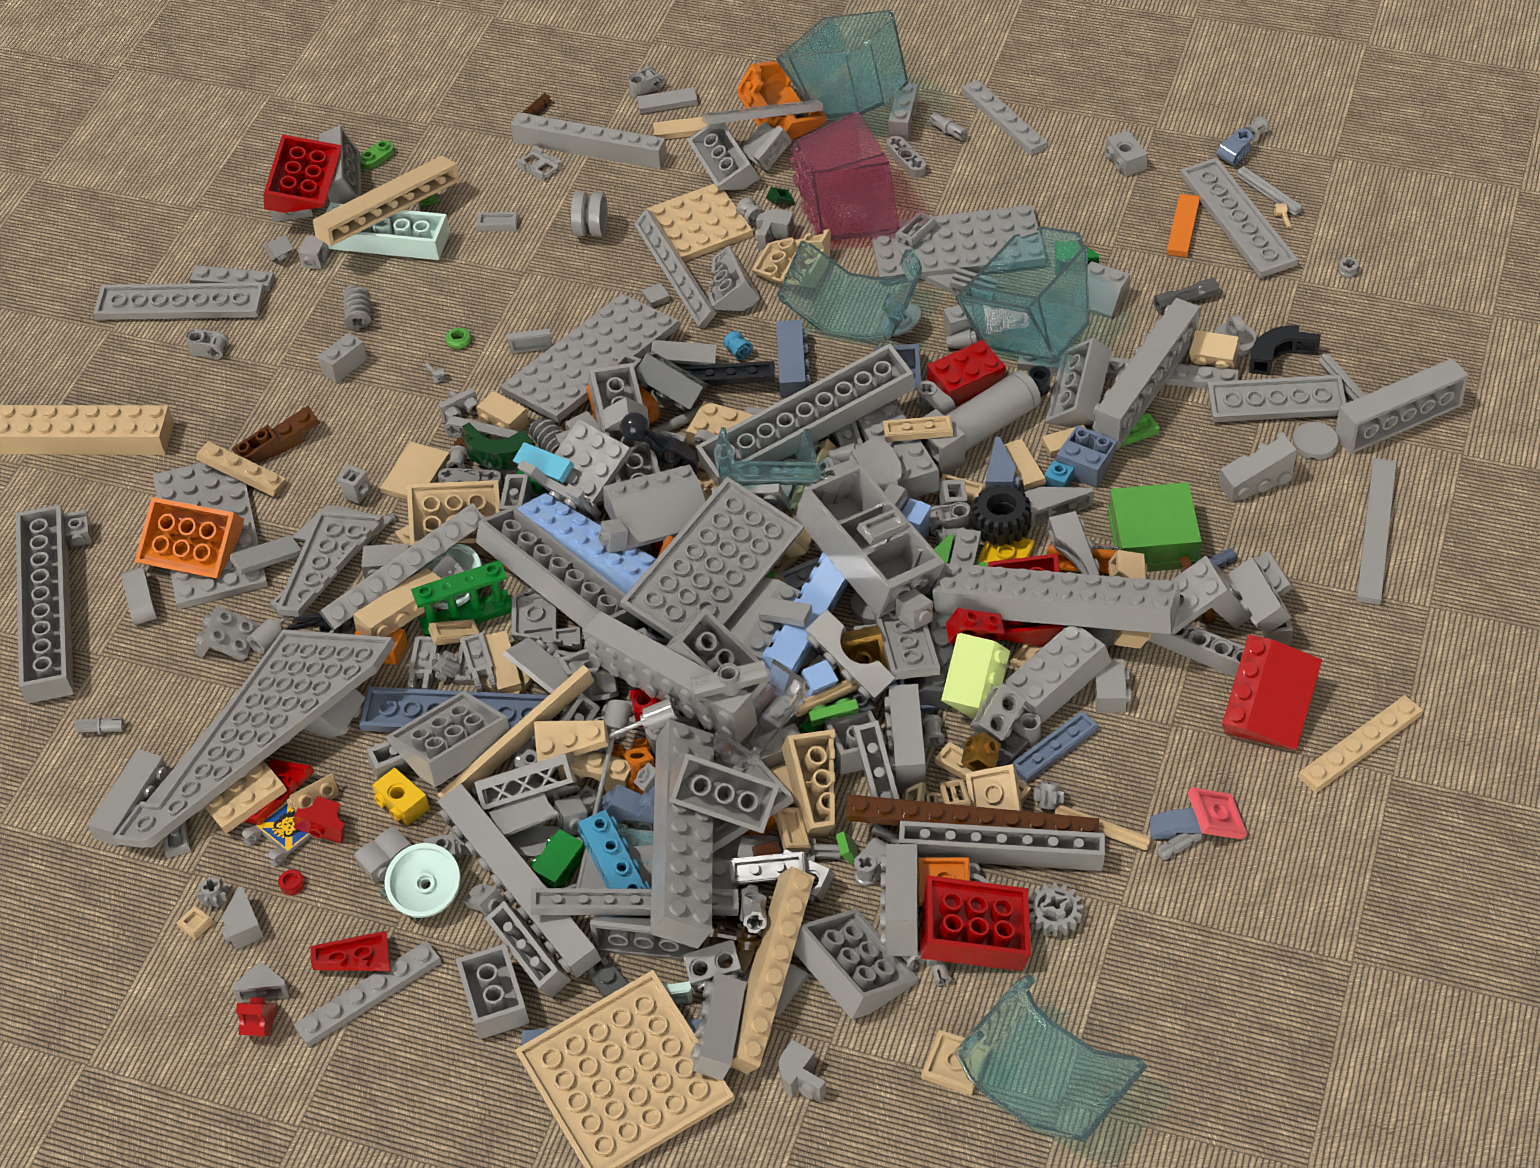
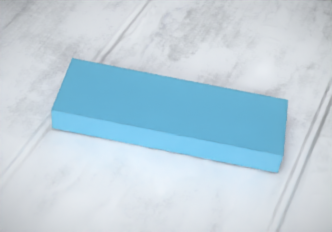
(548, 463)

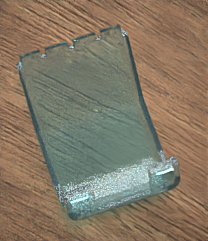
(844, 301)
(1042, 1069)

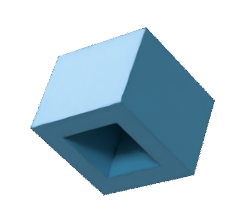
(1059, 475)

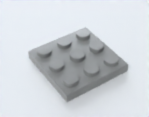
(595, 459)

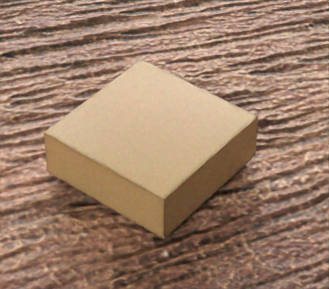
(195, 922)

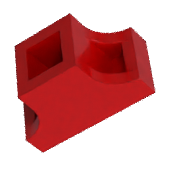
(321, 820)
(256, 1017)

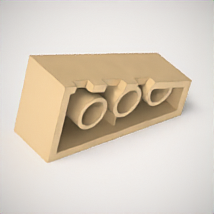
(812, 778)

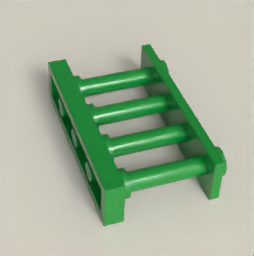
(468, 581)

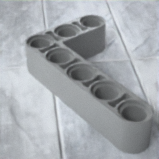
(1202, 647)

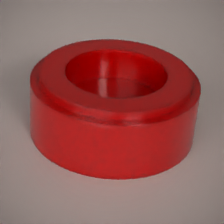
(291, 882)

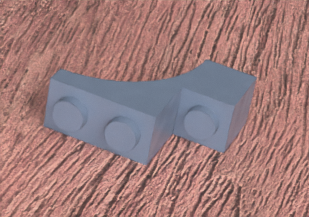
(629, 805)

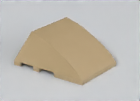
(779, 254)

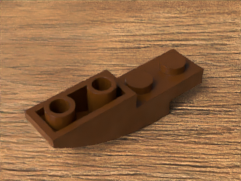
(274, 441)

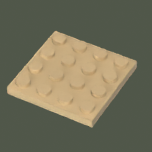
(701, 222)

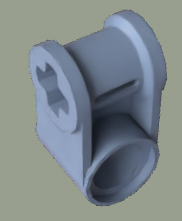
(1235, 147)

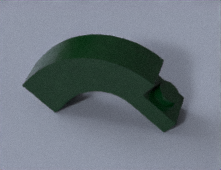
(493, 453)

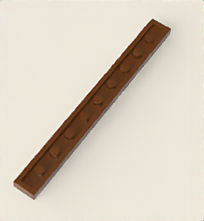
(892, 811)

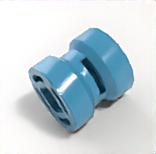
(737, 345)

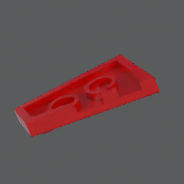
(292, 776)
(353, 954)

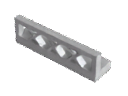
(525, 772)

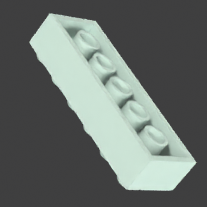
(402, 234)

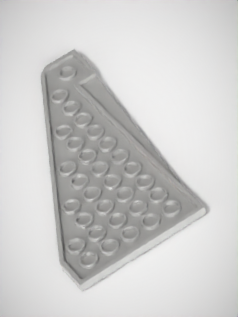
(284, 694)

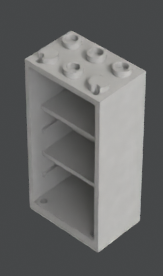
(876, 571)

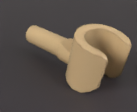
(1281, 210)

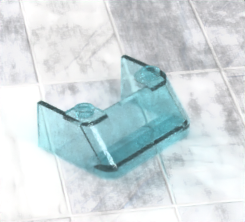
(786, 474)

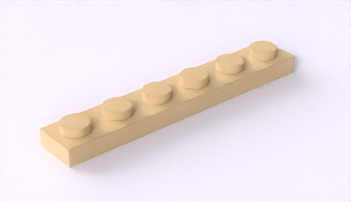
(1360, 744)

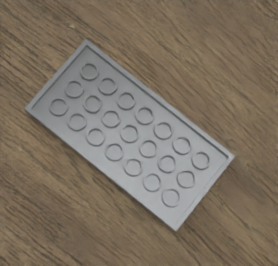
(955, 241)
(559, 377)
(213, 489)
(713, 560)

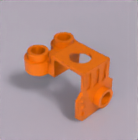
(636, 757)

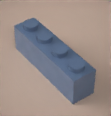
(791, 357)

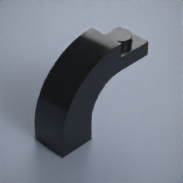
(1279, 342)

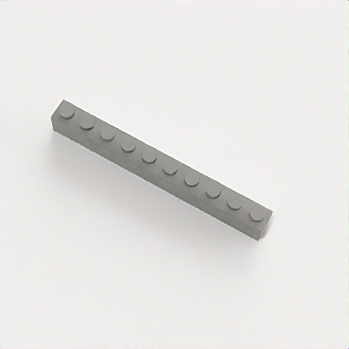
(517, 878)

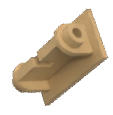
(324, 788)

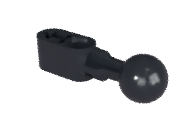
(636, 428)

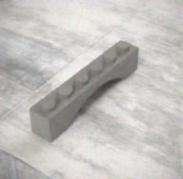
(1068, 538)

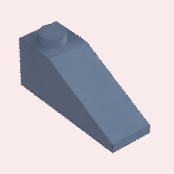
(1001, 468)

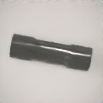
(1201, 291)

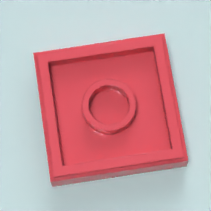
(1217, 813)

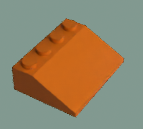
(188, 538)

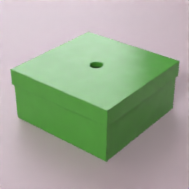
(1155, 523)

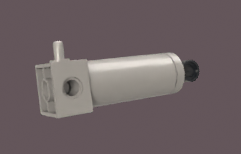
(987, 415)

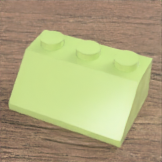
(973, 671)

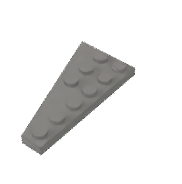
(327, 550)

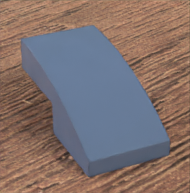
(1168, 823)

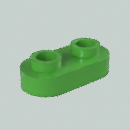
(376, 155)

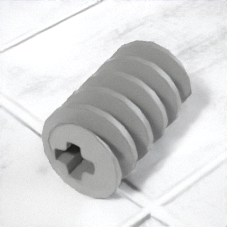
(356, 307)
(544, 432)

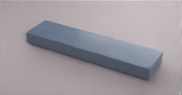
(1055, 746)

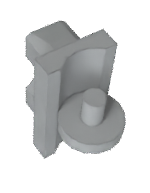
(458, 404)

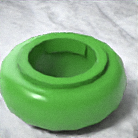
(455, 343)

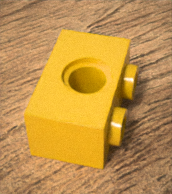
(411, 800)

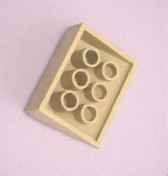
(438, 502)

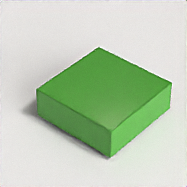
(847, 847)

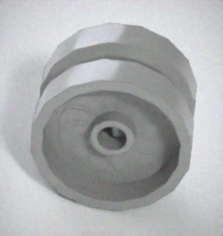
(589, 214)

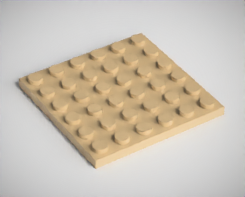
(622, 1075)

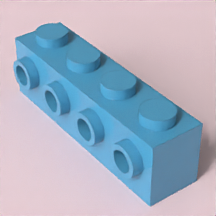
(610, 852)

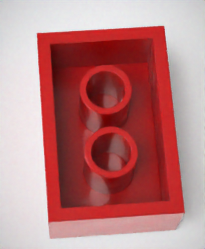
(967, 372)

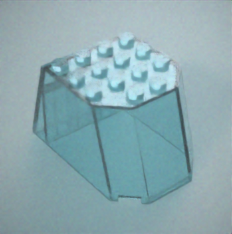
(848, 63)
(1031, 295)

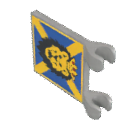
(280, 831)

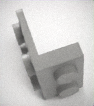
(225, 633)

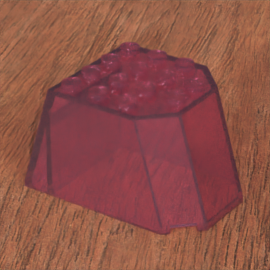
(845, 180)

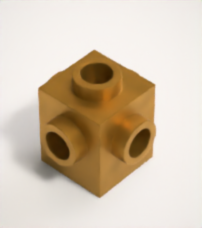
(980, 752)

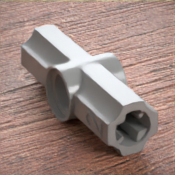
(729, 679)
(753, 908)

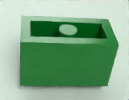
(558, 859)

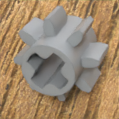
(444, 665)
(1048, 795)
(213, 892)

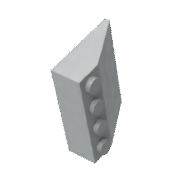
(654, 504)
(745, 623)
(449, 737)
(852, 963)

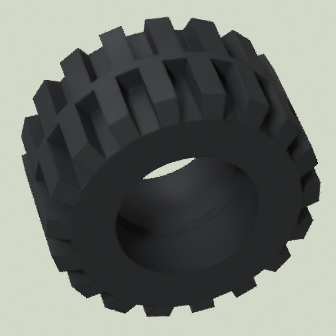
(1002, 515)

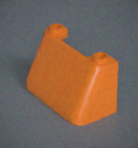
(769, 85)

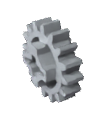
(1055, 909)

